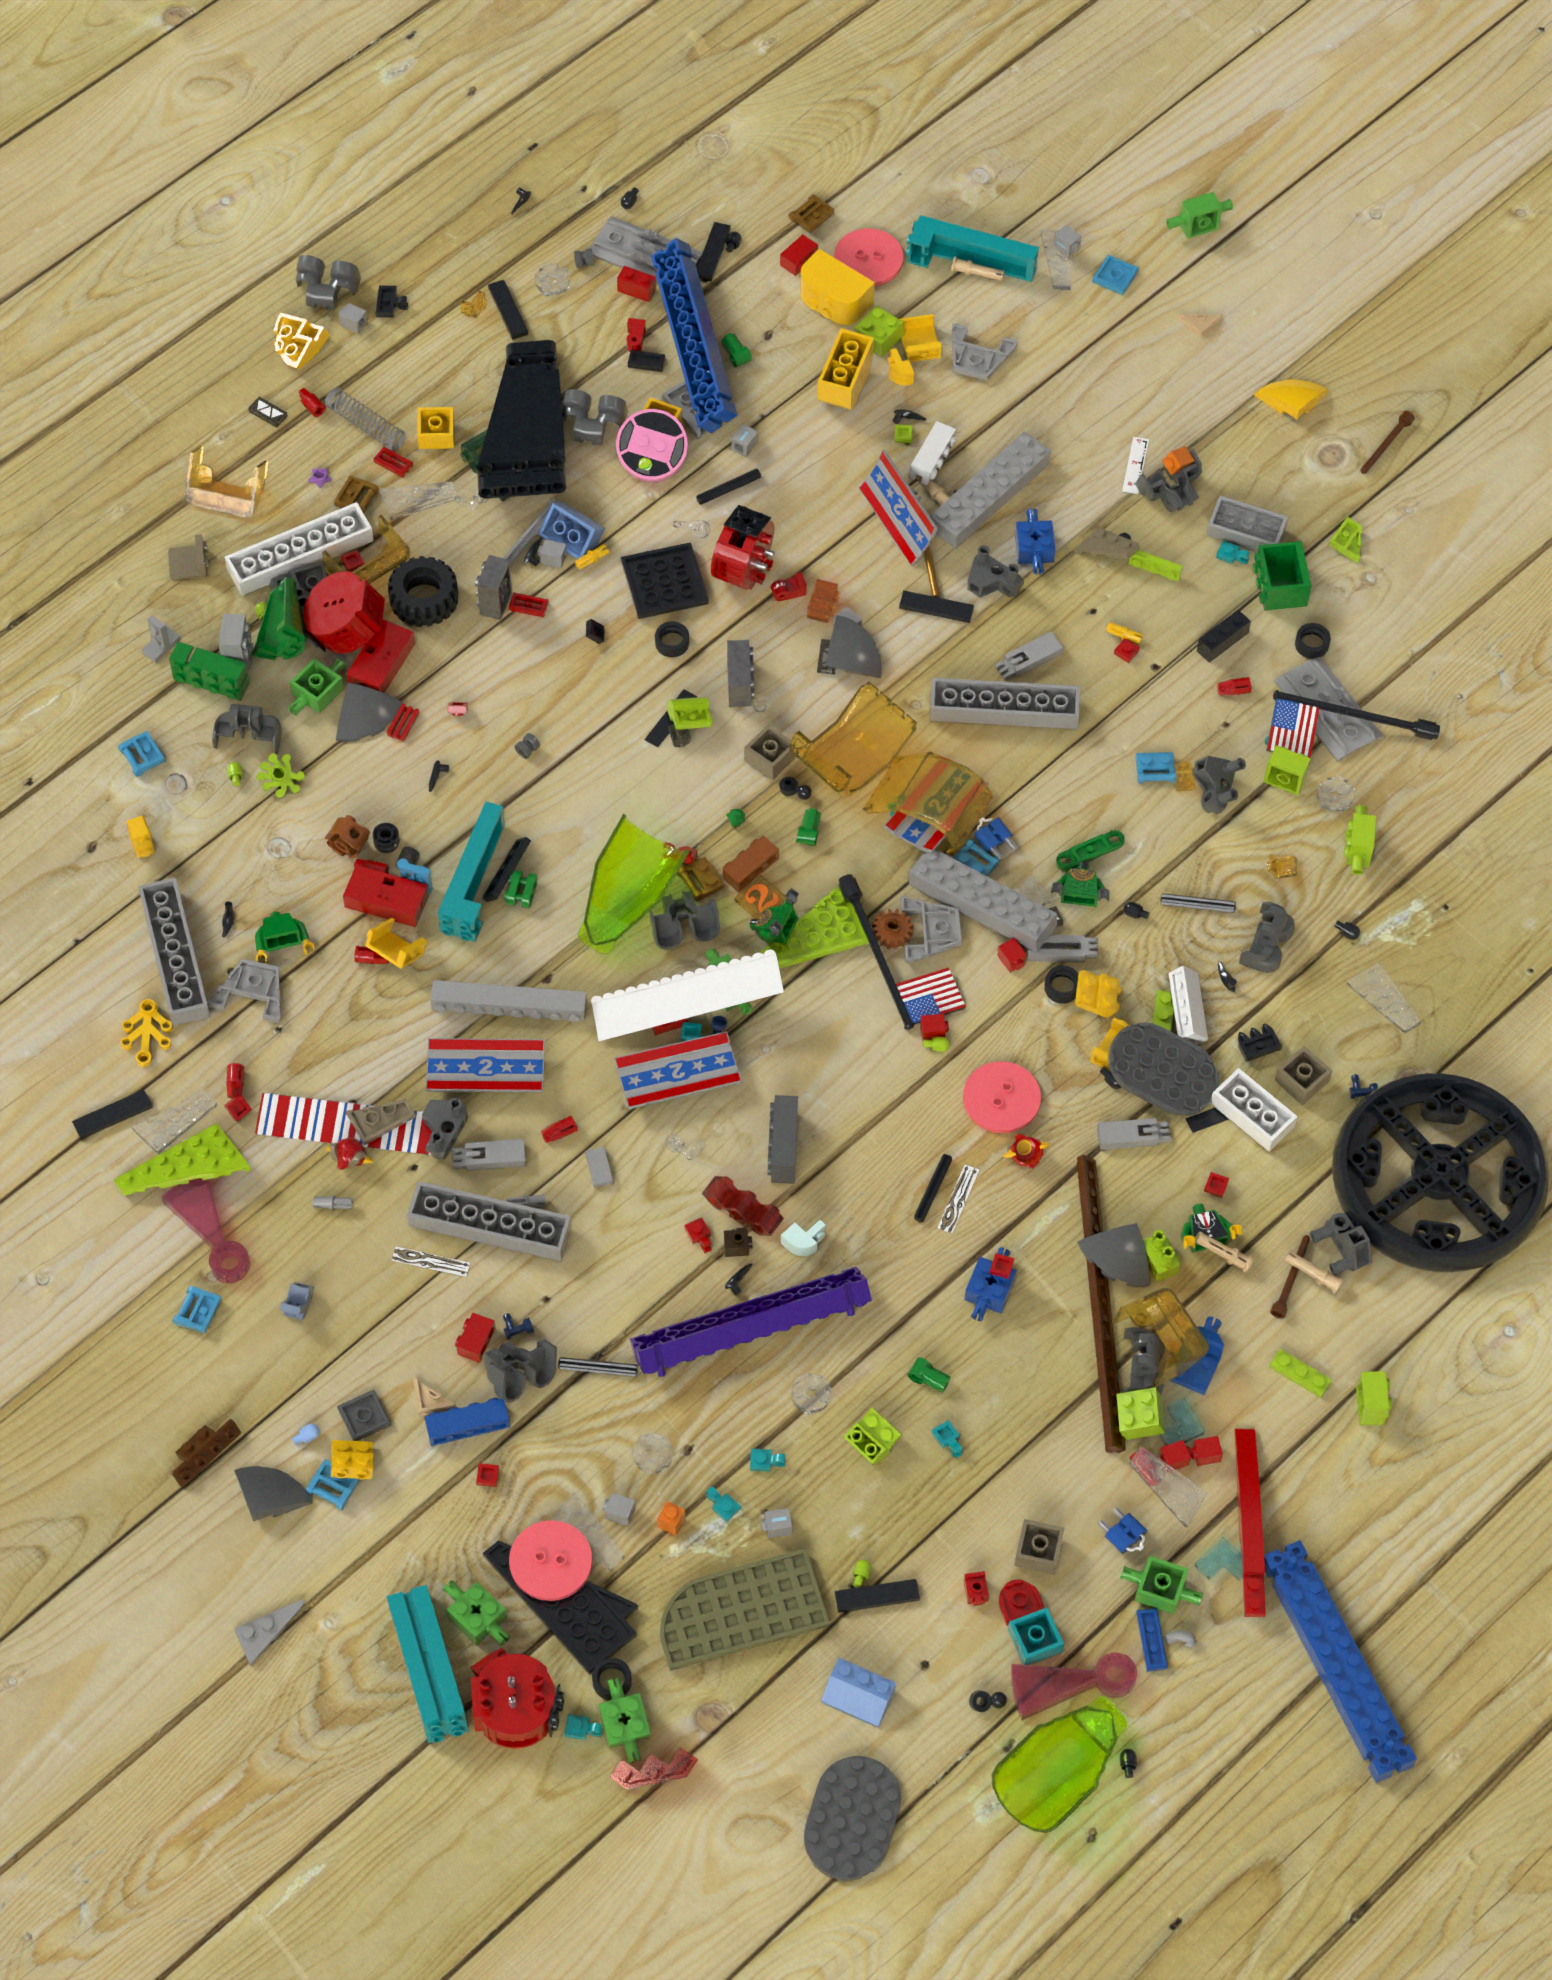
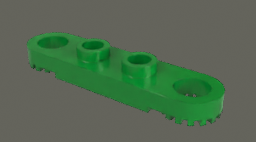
(1090, 850)

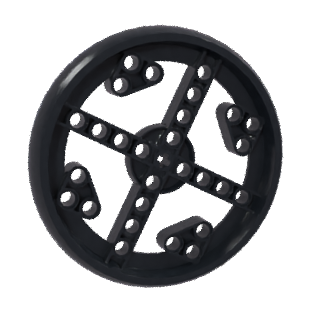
(1440, 1172)

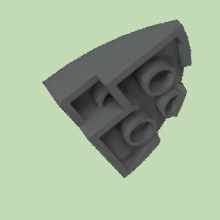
(306, 579)
(853, 649)
(365, 712)
(1119, 1254)
(270, 1491)

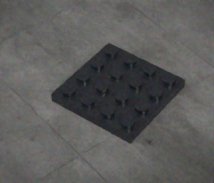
(664, 580)

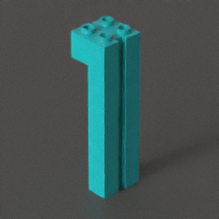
(947, 240)
(458, 911)
(427, 1664)

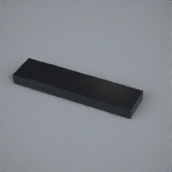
(713, 251)
(507, 309)
(936, 606)
(506, 869)
(112, 1114)
(877, 1595)

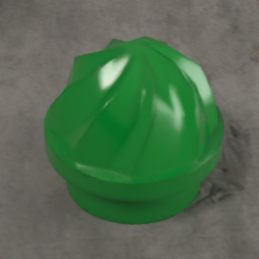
(736, 817)

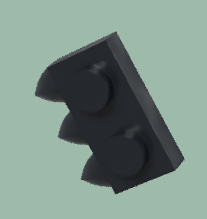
(1258, 1044)

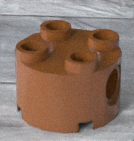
(347, 837)

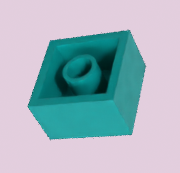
(1035, 1637)

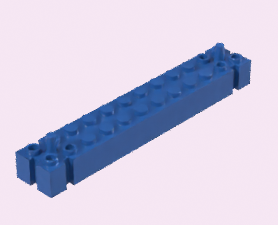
(694, 335)
(1338, 1662)

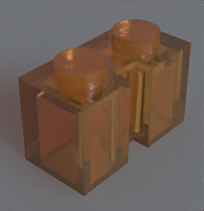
(823, 600)

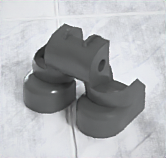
(342, 276)
(578, 404)
(1174, 496)
(241, 716)
(702, 920)
(1274, 928)
(1145, 1363)
(503, 1367)

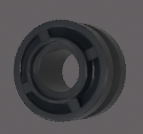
(386, 830)

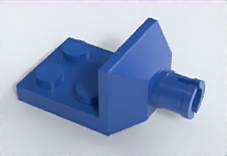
(1200, 1374)

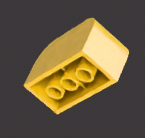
(835, 289)
(846, 369)

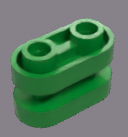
(516, 880)

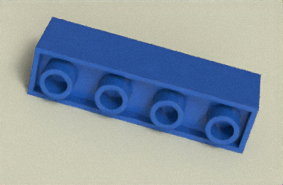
(467, 1421)

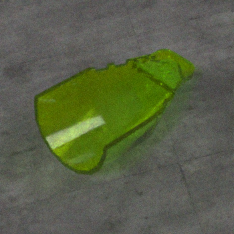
(627, 884)
(1058, 1765)

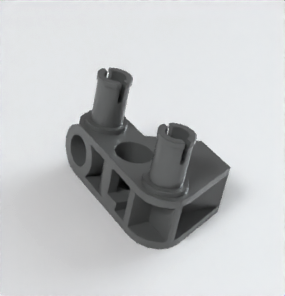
(987, 579)
(1210, 774)
(440, 1118)
(1349, 1240)

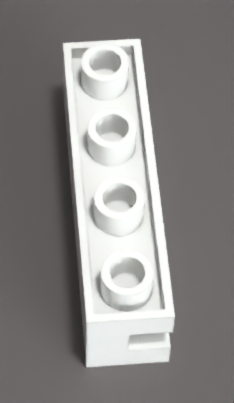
(932, 453)
(1188, 1005)

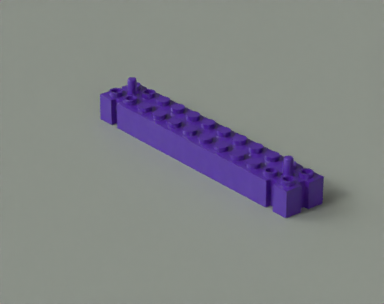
(750, 1320)

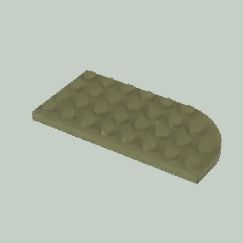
(742, 1610)

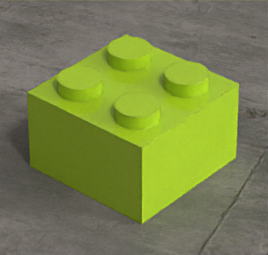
(883, 327)
(1287, 770)
(1373, 1398)
(1140, 1413)

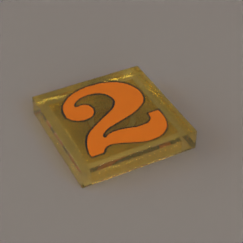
(758, 896)

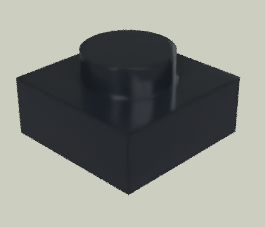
(595, 631)

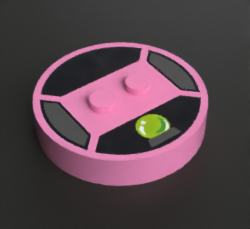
(652, 445)

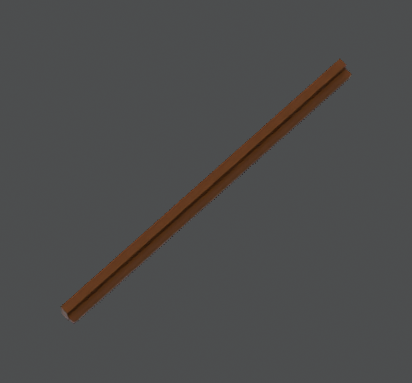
(1100, 1308)

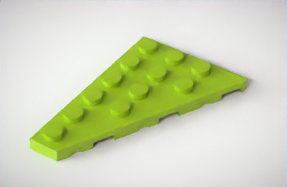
(821, 932)
(200, 1156)

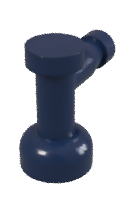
(718, 1023)
(1356, 1090)
(512, 1330)

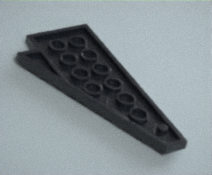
(586, 1623)

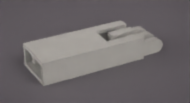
(1037, 651)
(1054, 949)
(1126, 1133)
(498, 1155)

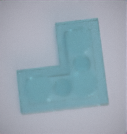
(1186, 1423)
(1219, 1556)

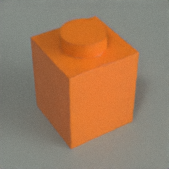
(1178, 460)
(671, 1518)

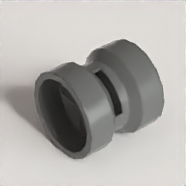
(584, 258)
(527, 745)

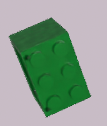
(1282, 576)

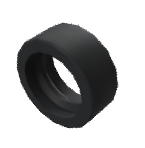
(672, 627)
(1315, 629)
(1061, 971)
(604, 1665)

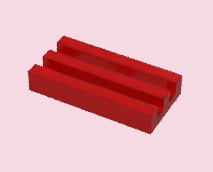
(391, 464)
(527, 606)
(408, 710)

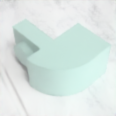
(802, 1242)

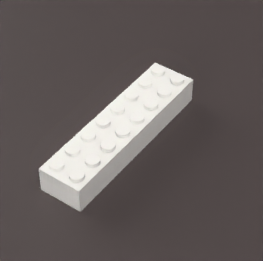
(298, 548)

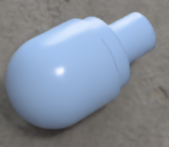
(307, 1434)

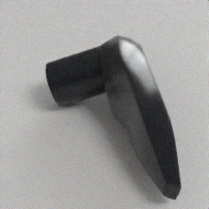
(524, 196)
(906, 414)
(531, 552)
(435, 773)
(228, 918)
(1226, 978)
(732, 1283)

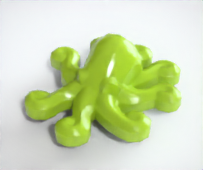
(279, 775)

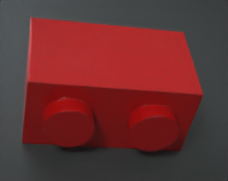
(797, 254)
(636, 283)
(475, 1337)

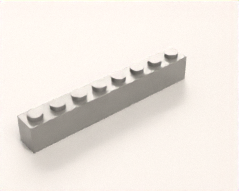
(508, 1000)

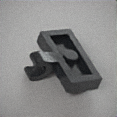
(388, 301)

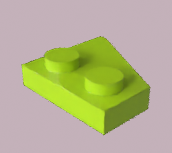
(1348, 539)

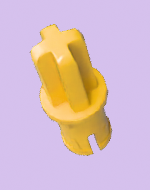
(591, 557)
(1123, 632)

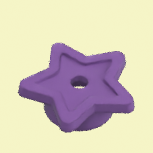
(319, 473)

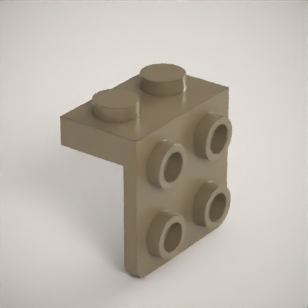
(189, 560)

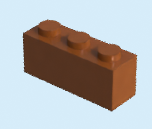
(750, 863)

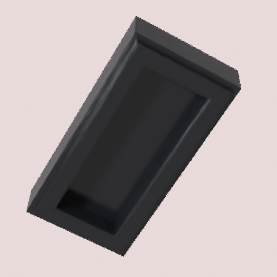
(646, 360)

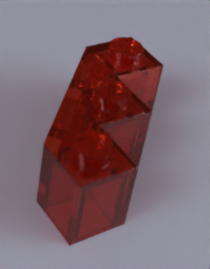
(742, 1206)
(653, 1770)

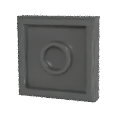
(363, 1415)

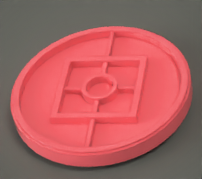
(871, 254)
(1001, 1097)
(550, 1560)

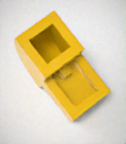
(899, 371)

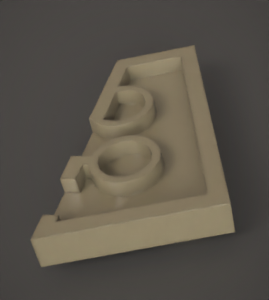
(1109, 544)
(378, 1120)

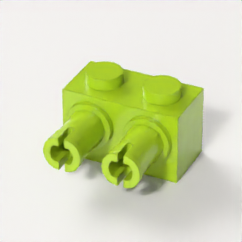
(1161, 1257)

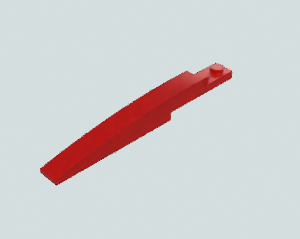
(1250, 1523)

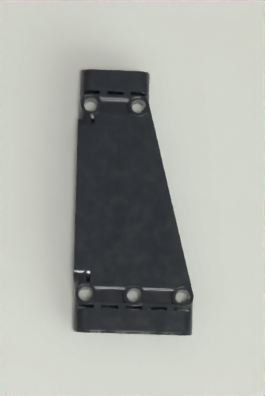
(525, 431)

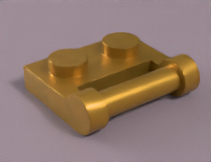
(815, 216)
(352, 490)
(704, 875)

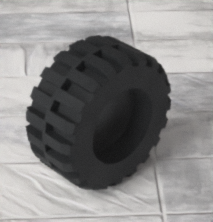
(423, 572)

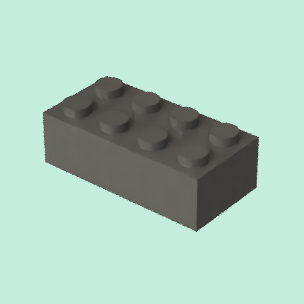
(782, 1139)

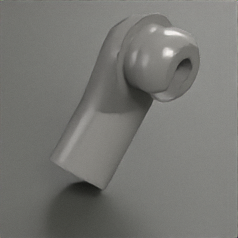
(1181, 1635)

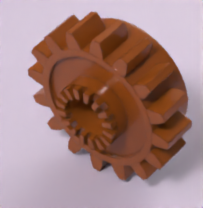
(883, 927)

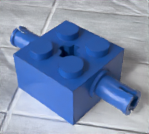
(1035, 541)
(987, 1289)

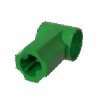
(738, 354)
(808, 831)
(924, 1372)

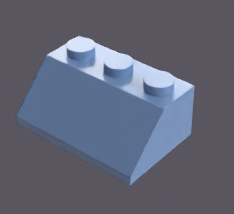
(572, 528)
(858, 1692)

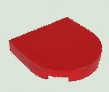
(1019, 1599)

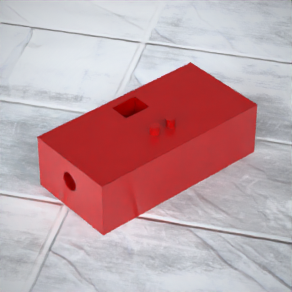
(382, 657)
(385, 895)

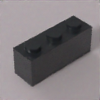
(1223, 636)

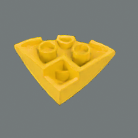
(298, 340)
(1292, 396)

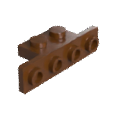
(202, 1450)

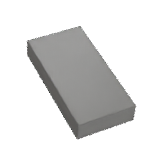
(599, 1167)

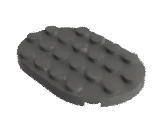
(1163, 1069)
(852, 1818)

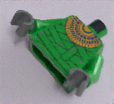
(1080, 887)
(777, 922)

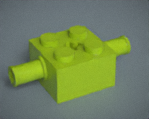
(1360, 840)

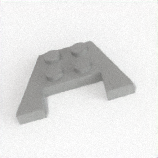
(975, 359)
(940, 928)
(252, 981)

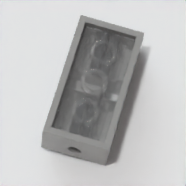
(1245, 524)

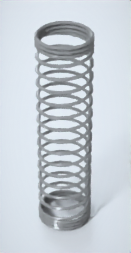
(332, 393)

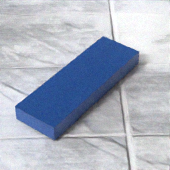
(1151, 1639)

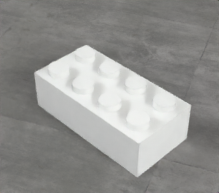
(1253, 1109)

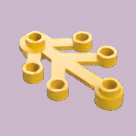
(146, 1030)

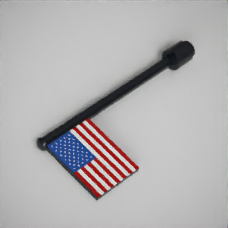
(1297, 717)
(915, 997)

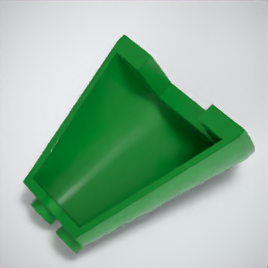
(282, 625)

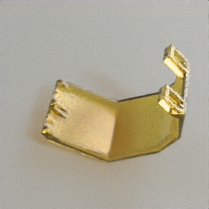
(858, 743)
(933, 792)

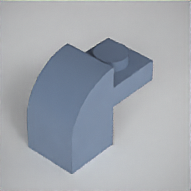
(297, 1301)

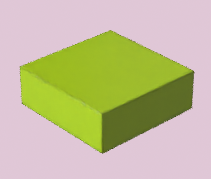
(903, 433)

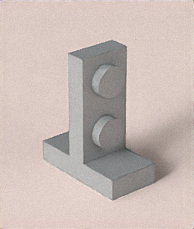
(162, 639)

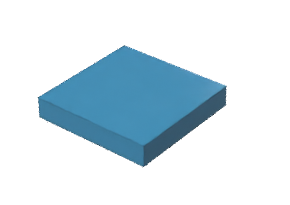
(1115, 274)

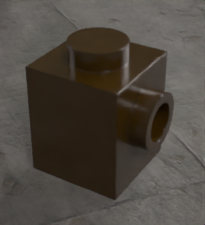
(737, 1242)

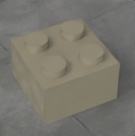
(769, 752)
(1303, 1075)
(1039, 1546)

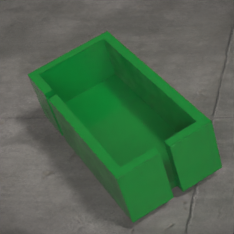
(209, 671)

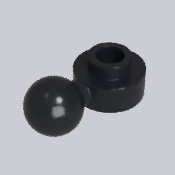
(803, 791)
(997, 1700)

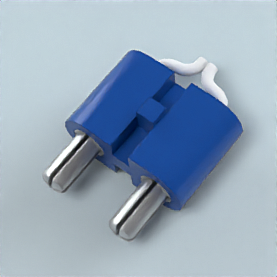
(993, 835)
(1124, 1533)

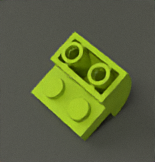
(689, 713)
(873, 1437)

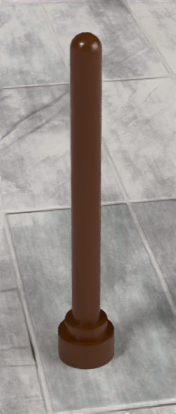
(1405, 420)
(1279, 1308)

